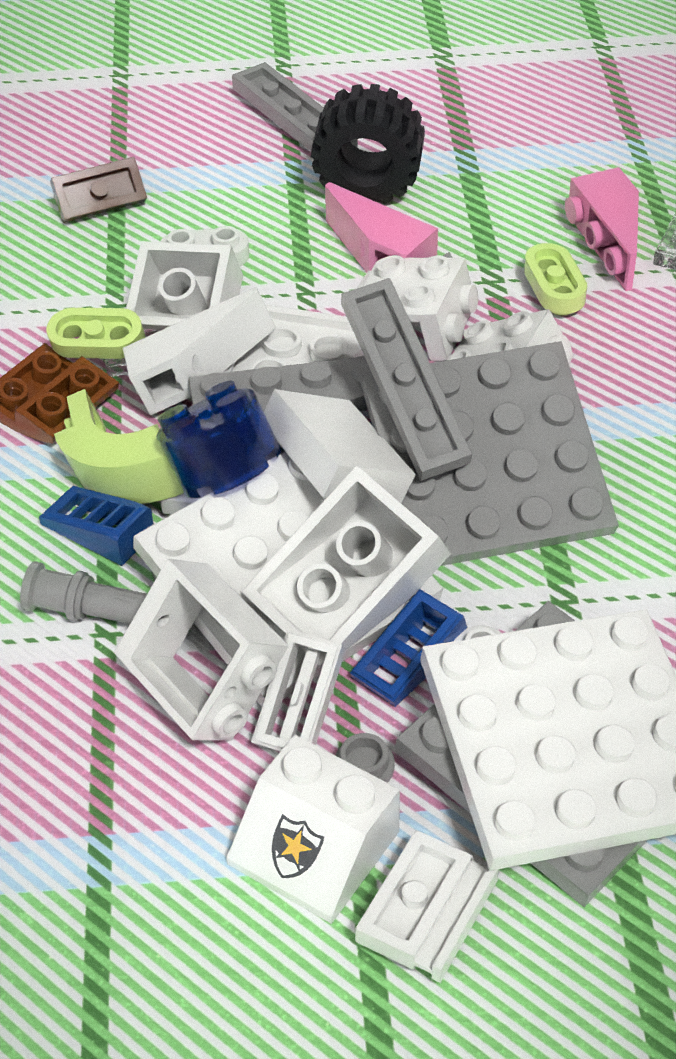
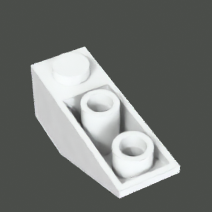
(195, 347)

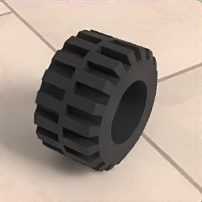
(376, 117)

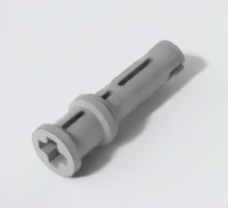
(77, 595)

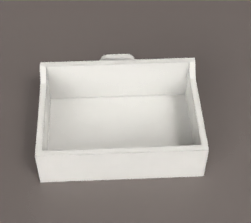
(331, 438)

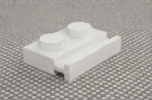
(426, 905)

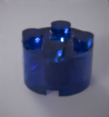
(217, 440)

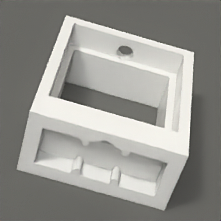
(151, 644)

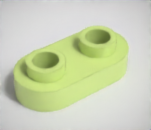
(555, 278)
(97, 331)

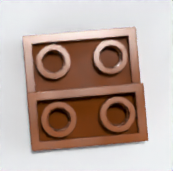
(37, 389)

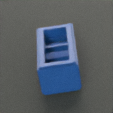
(100, 538)
(417, 613)

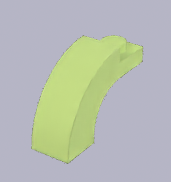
(111, 463)

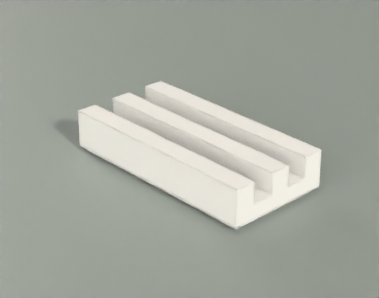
(278, 685)

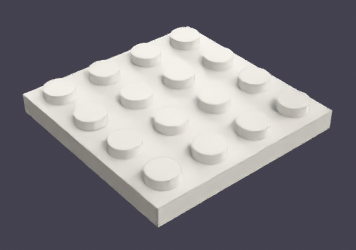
(237, 538)
(560, 735)

